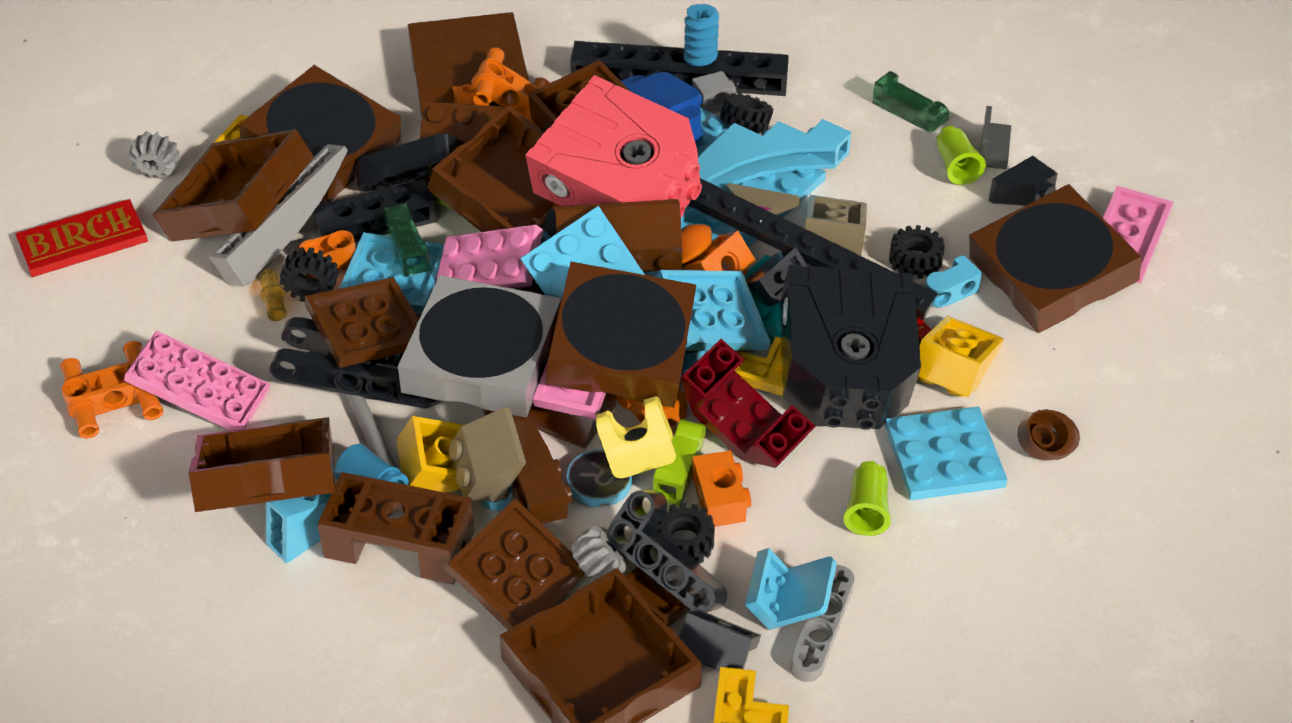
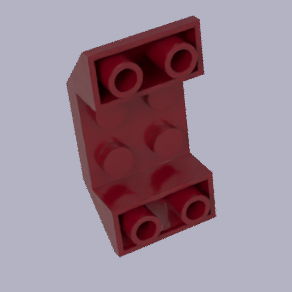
(739, 412)

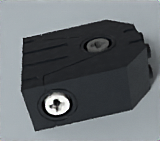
(848, 344)

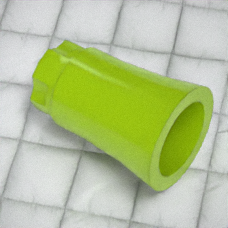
(961, 159)
(868, 501)

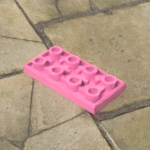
(197, 382)

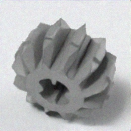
(154, 154)
(596, 553)

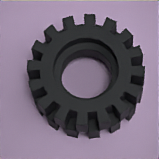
(746, 112)
(918, 240)
(310, 263)
(691, 520)

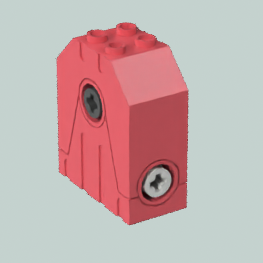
(615, 151)

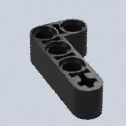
(403, 162)
(669, 555)

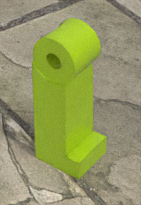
(687, 443)

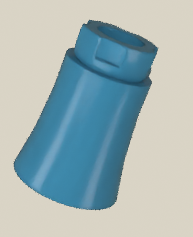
(363, 462)

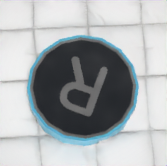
(593, 480)

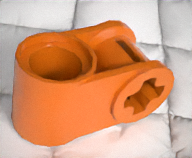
(338, 245)

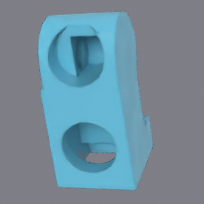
(955, 282)

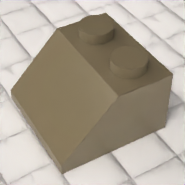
(487, 456)

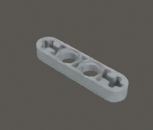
(826, 623)

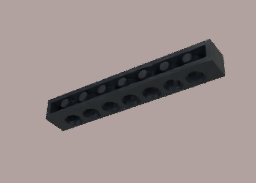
(748, 70)

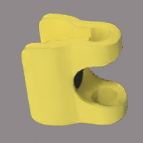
(637, 447)

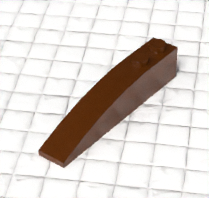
(540, 481)

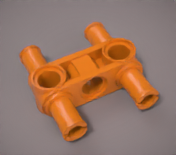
(496, 81)
(104, 392)

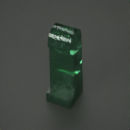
(908, 103)
(406, 239)

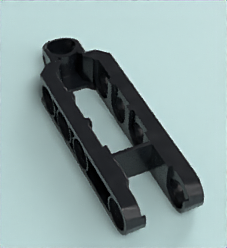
(321, 371)

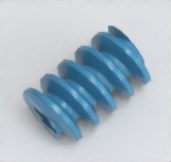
(701, 35)

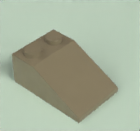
(838, 221)

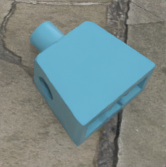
(293, 525)

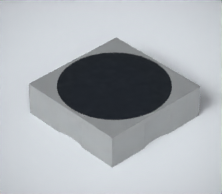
(480, 345)

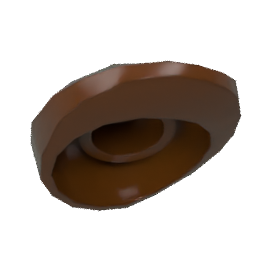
(1048, 435)

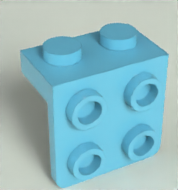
(789, 594)

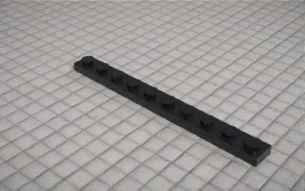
(786, 235)

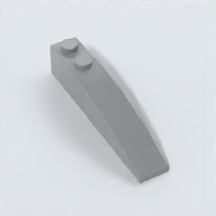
(247, 253)

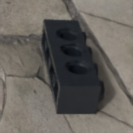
(365, 211)

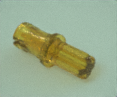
(272, 295)

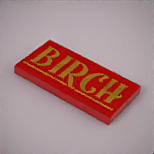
(81, 237)

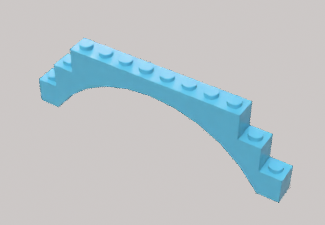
(746, 155)

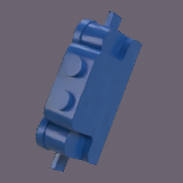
(672, 94)

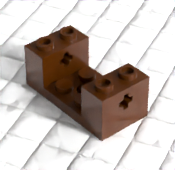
(432, 523)

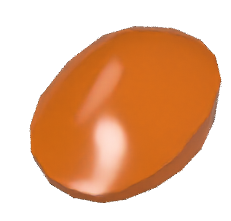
(695, 241)

